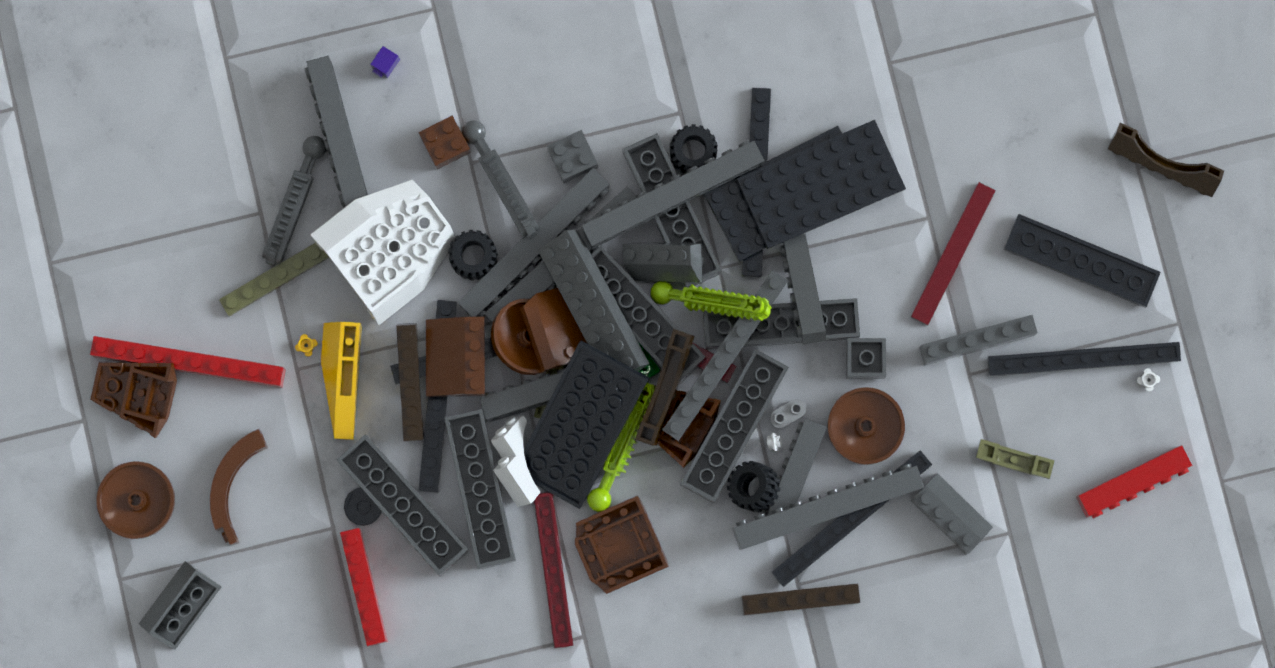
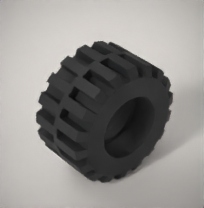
(685, 135)
(461, 243)
(740, 484)

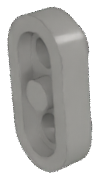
(788, 414)

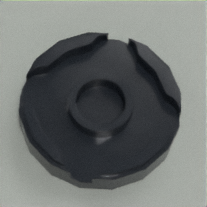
(360, 508)

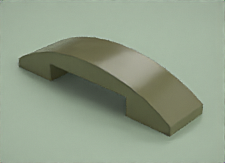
(1014, 459)

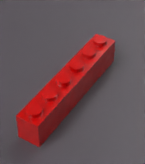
(1138, 479)
(363, 587)

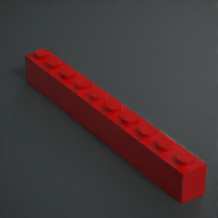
(189, 361)

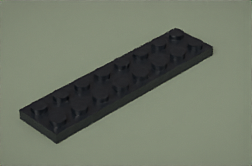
(1082, 260)

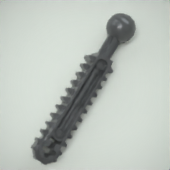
(474, 134)
(293, 202)

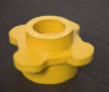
(301, 345)

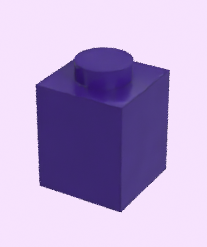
(384, 62)

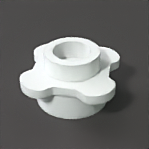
(1153, 379)
(774, 442)

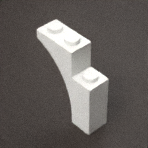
(512, 466)

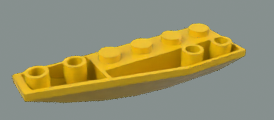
(340, 371)

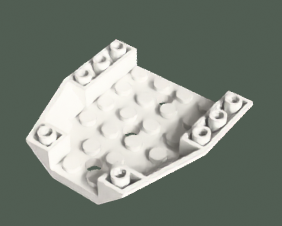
(362, 237)

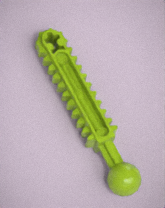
(712, 300)
(600, 498)

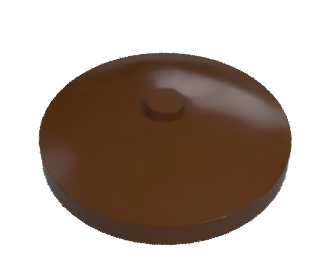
(512, 340)
(866, 426)
(135, 500)

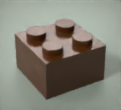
(444, 142)

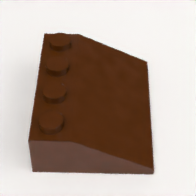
(455, 357)

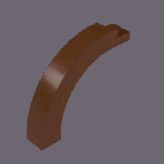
(223, 478)

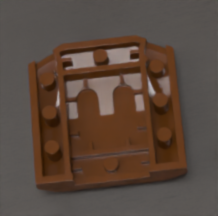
(551, 329)
(619, 545)

